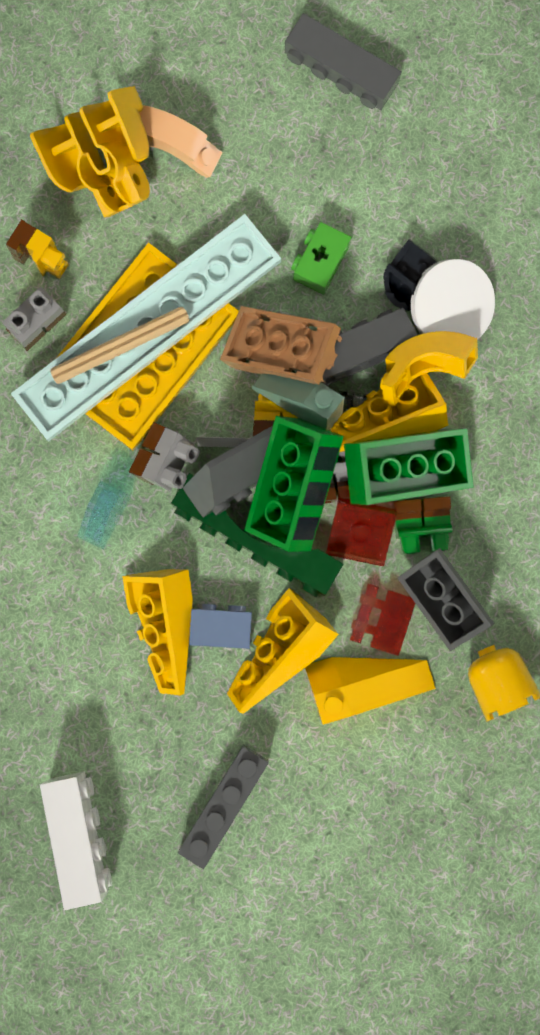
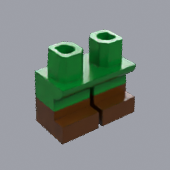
(435, 523)

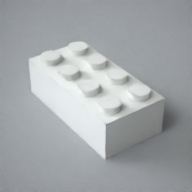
(75, 840)

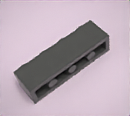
(341, 62)
(369, 344)
(223, 807)

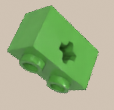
(320, 274)

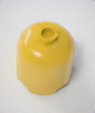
(501, 681)

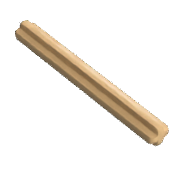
(119, 345)

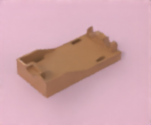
(281, 345)

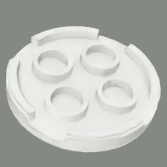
(453, 298)

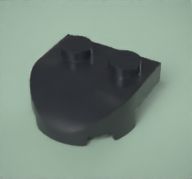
(405, 272)

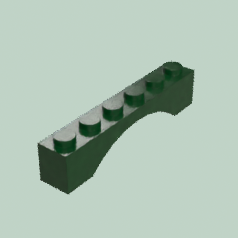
(311, 567)

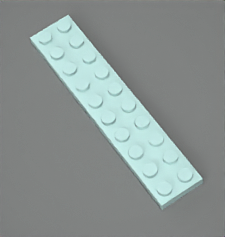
(198, 284)

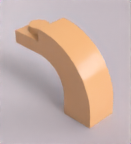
(180, 139)

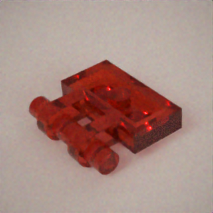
(392, 621)

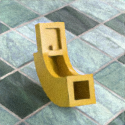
(427, 353)

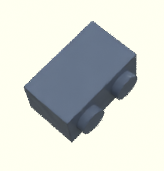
(220, 628)

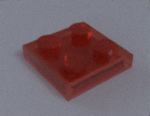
(361, 532)

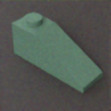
(302, 399)

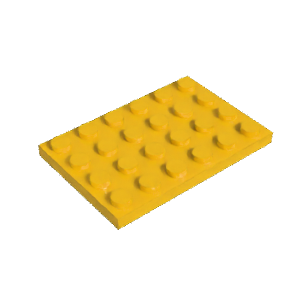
(146, 396)

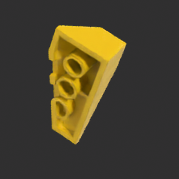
(417, 411)
(164, 609)
(291, 644)
(357, 685)

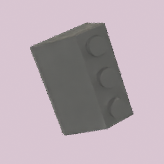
(228, 476)
(445, 600)

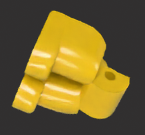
(74, 161)

